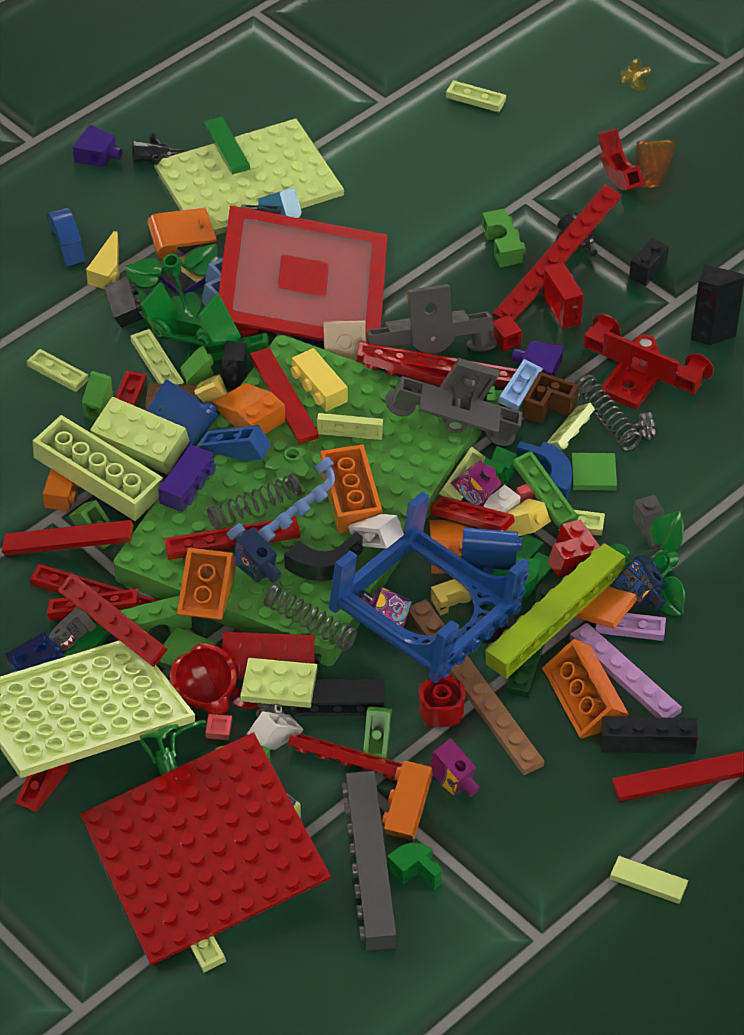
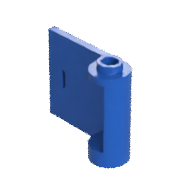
(183, 409)
(490, 549)

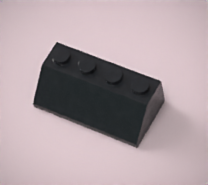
(717, 305)

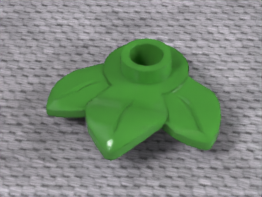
(289, 462)

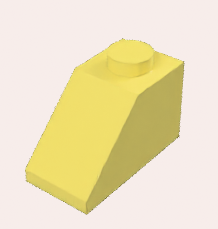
(529, 517)

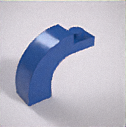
(64, 226)
(553, 462)

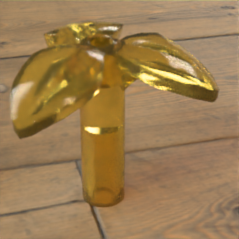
(635, 72)

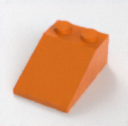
(251, 407)
(449, 534)
(206, 583)

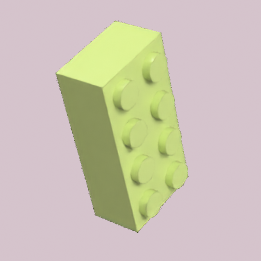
(141, 435)

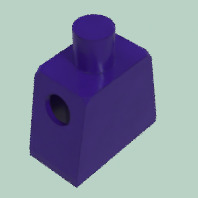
(96, 147)
(543, 355)

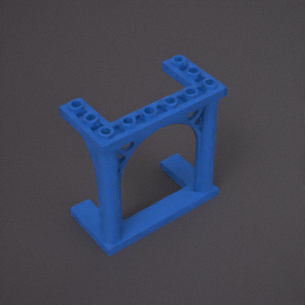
(450, 644)

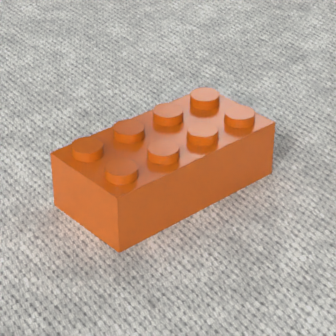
(354, 490)

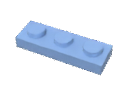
(519, 385)

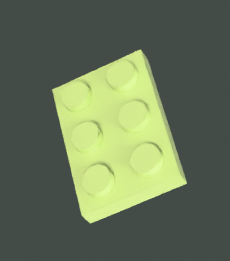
(279, 682)

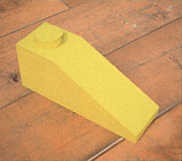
(105, 266)
(211, 389)

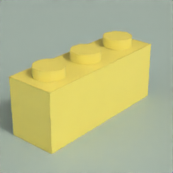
(319, 380)

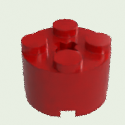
(442, 702)

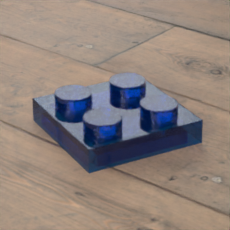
(33, 653)

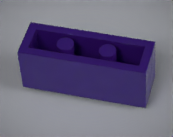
(186, 478)

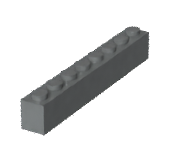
(370, 861)

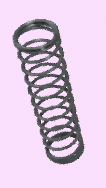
(626, 435)
(297, 490)
(341, 640)

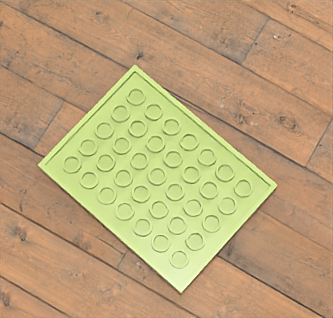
(278, 160)
(83, 707)

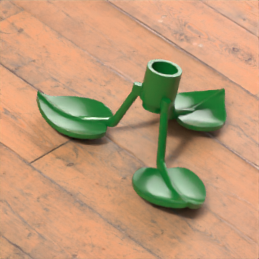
(146, 274)
(668, 532)
(164, 758)

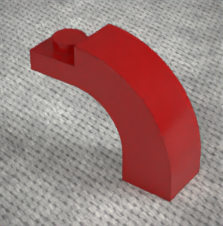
(616, 164)

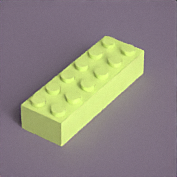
(97, 467)

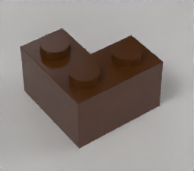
(549, 394)

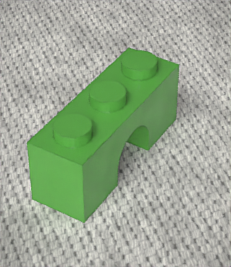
(507, 243)
(158, 613)

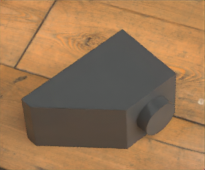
(644, 514)

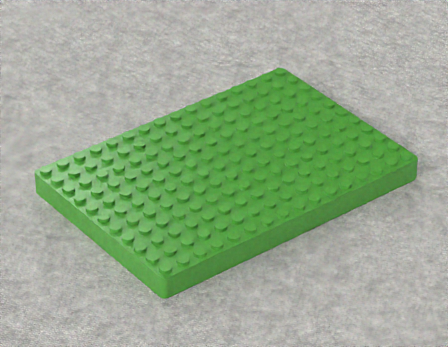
(409, 459)

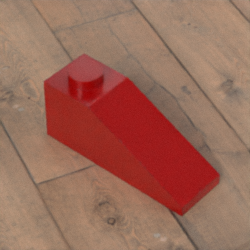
(39, 787)

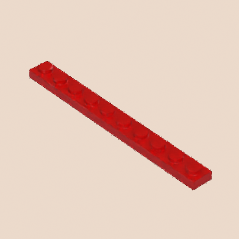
(559, 252)

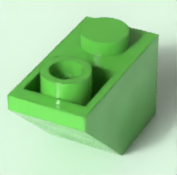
(197, 367)
(96, 395)

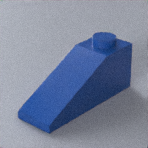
(239, 443)

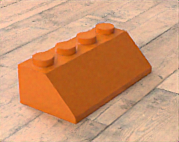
(583, 688)

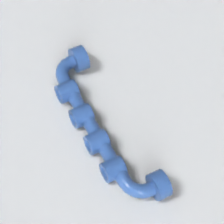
(300, 507)

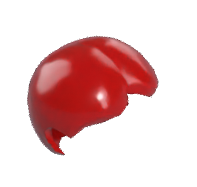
(205, 678)

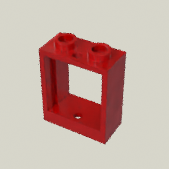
(562, 294)

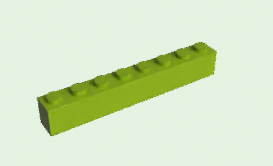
(554, 610)

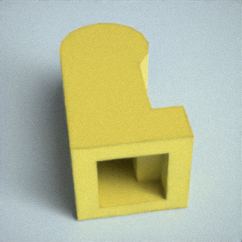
(448, 594)

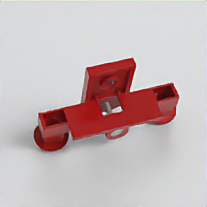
(641, 364)

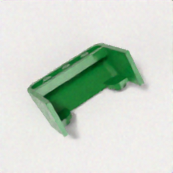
(209, 329)

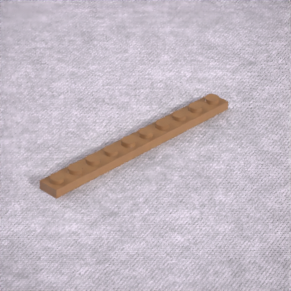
(483, 697)

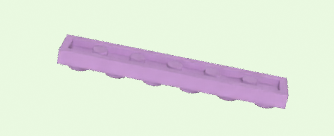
(627, 674)

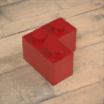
(571, 548)

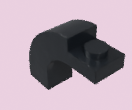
(319, 564)

